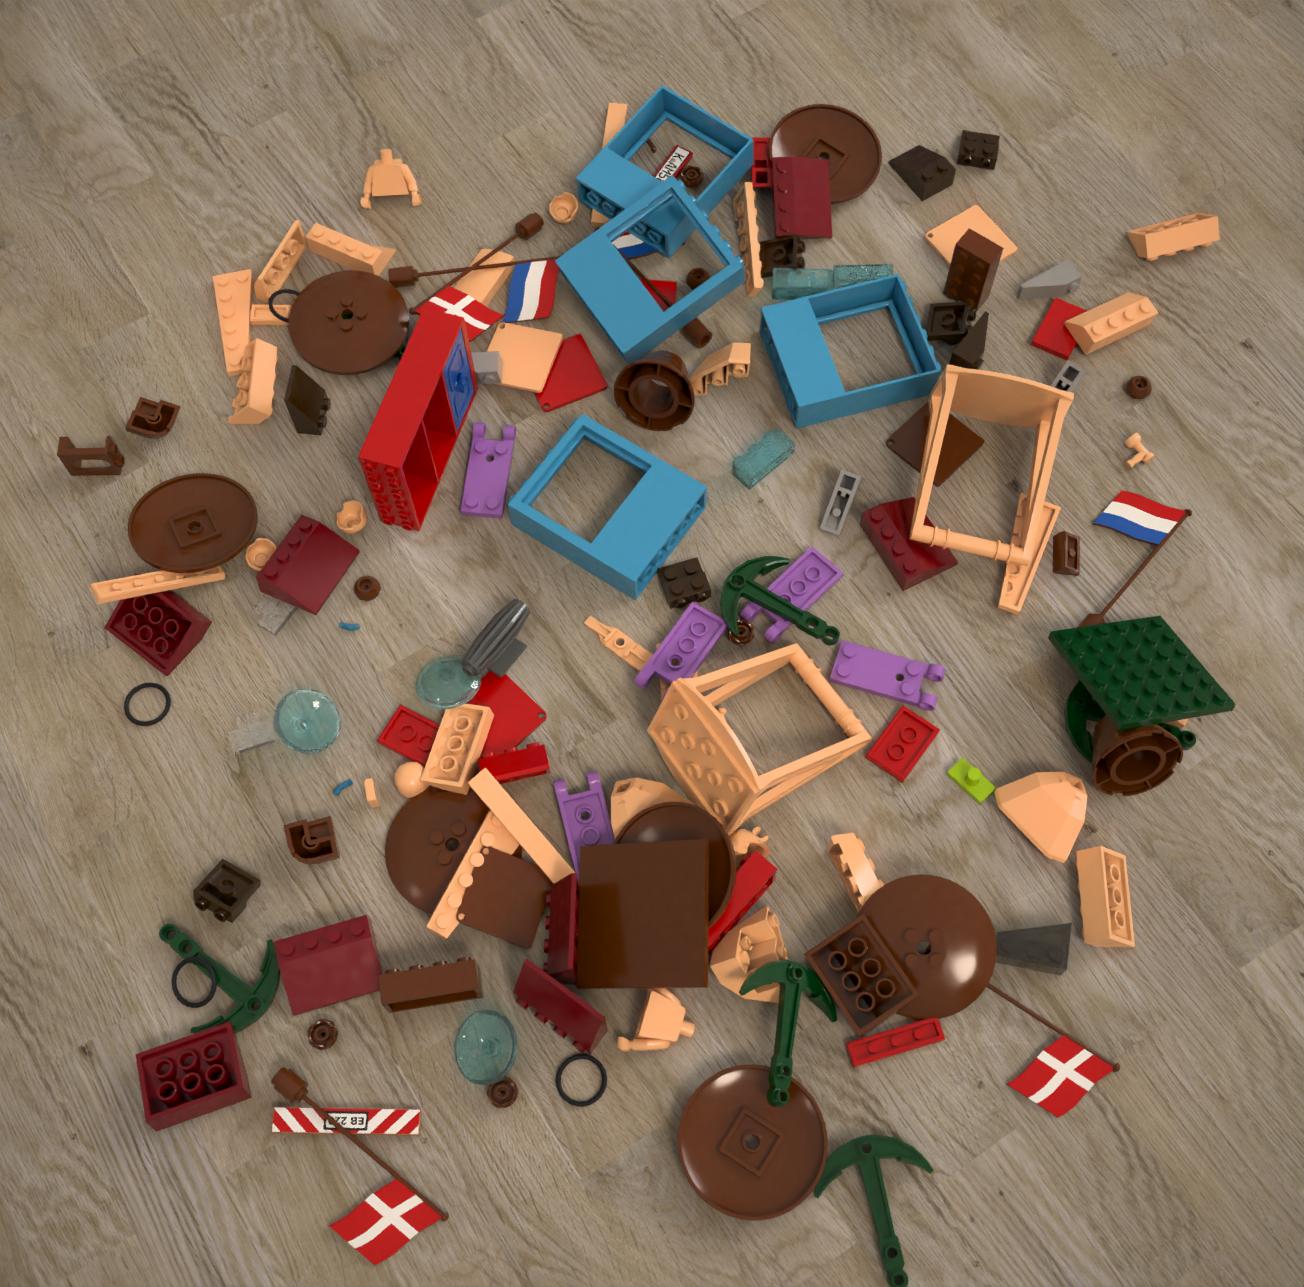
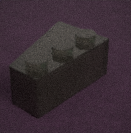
(1035, 948)

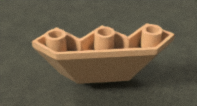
(717, 366)
(636, 795)
(1046, 809)
(746, 949)

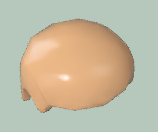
(564, 208)
(352, 517)
(259, 553)
(408, 779)

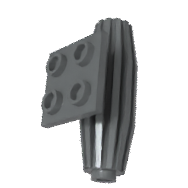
(497, 644)

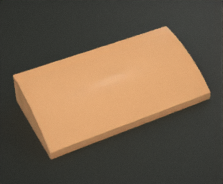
(281, 263)
(486, 282)
(457, 748)

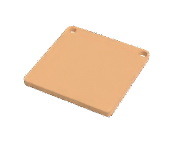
(947, 234)
(525, 355)

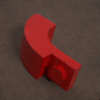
(761, 165)

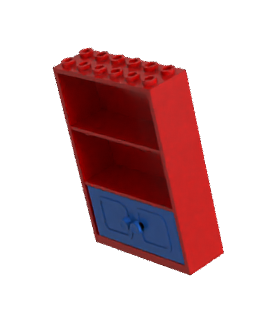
(419, 420)

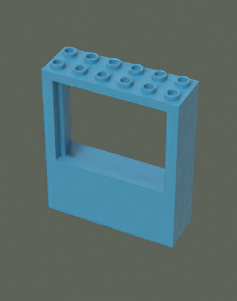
(614, 183)
(618, 296)
(805, 364)
(639, 532)

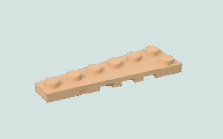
(748, 230)
(234, 309)
(1019, 577)
(491, 834)

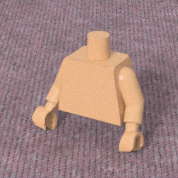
(389, 178)
(658, 1023)

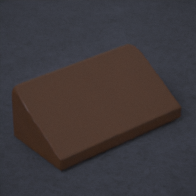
(1066, 554)

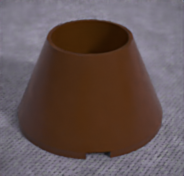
(649, 403)
(1132, 758)

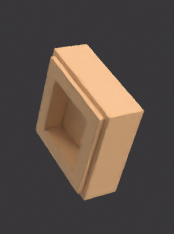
(371, 793)

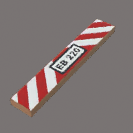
(355, 1120)

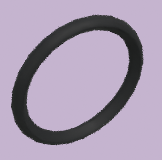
(272, 298)
(152, 722)
(174, 983)
(597, 1096)

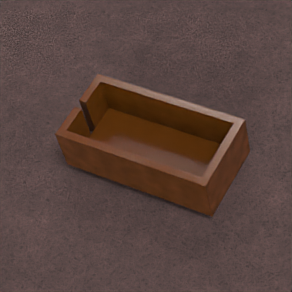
(972, 269)
(430, 985)

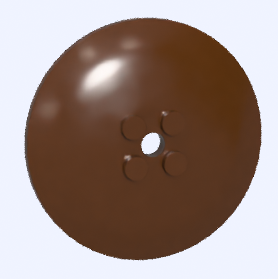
(839, 136)
(351, 344)
(166, 514)
(687, 822)
(418, 843)
(955, 927)
(742, 1180)

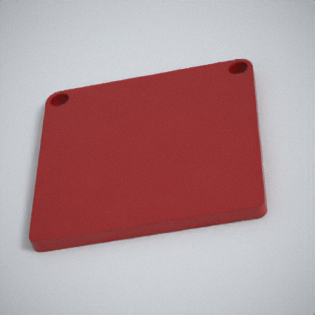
(571, 376)
(513, 713)

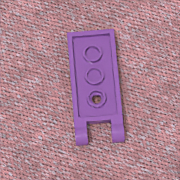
(488, 481)
(799, 585)
(687, 643)
(876, 673)
(580, 832)

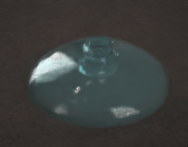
(444, 683)
(317, 715)
(476, 1046)

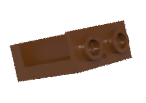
(72, 458)

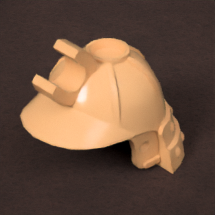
(747, 842)

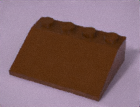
(861, 975)

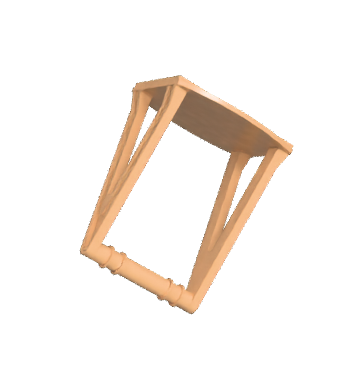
(1003, 401)
(710, 758)

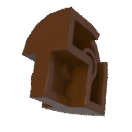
(152, 418)
(312, 841)

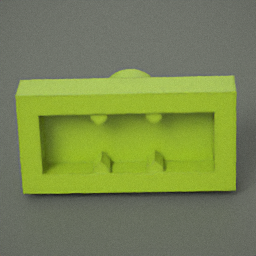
(971, 781)

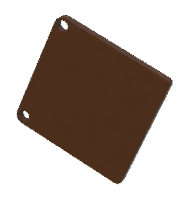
(957, 445)
(505, 898)

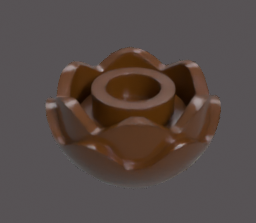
(691, 176)
(695, 273)
(1138, 392)
(369, 593)
(747, 636)
(319, 1027)
(506, 1100)

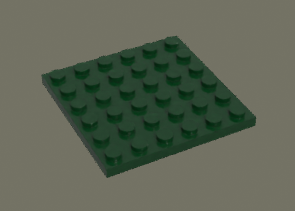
(1140, 672)

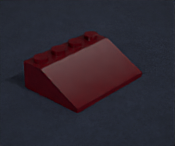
(801, 197)
(907, 560)
(307, 565)
(158, 628)
(562, 930)
(329, 964)
(559, 1007)
(192, 1077)

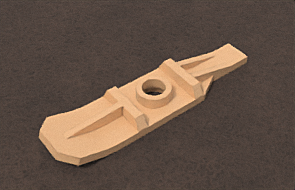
(630, 651)

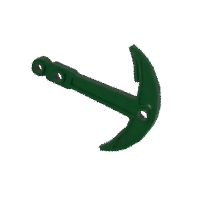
(768, 600)
(1090, 710)
(243, 995)
(789, 1000)
(869, 1165)

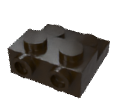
(978, 150)
(781, 253)
(950, 321)
(684, 583)
(225, 891)

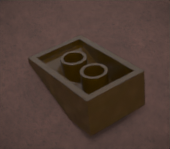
(924, 171)
(971, 348)
(306, 403)

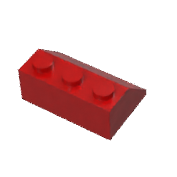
(516, 763)

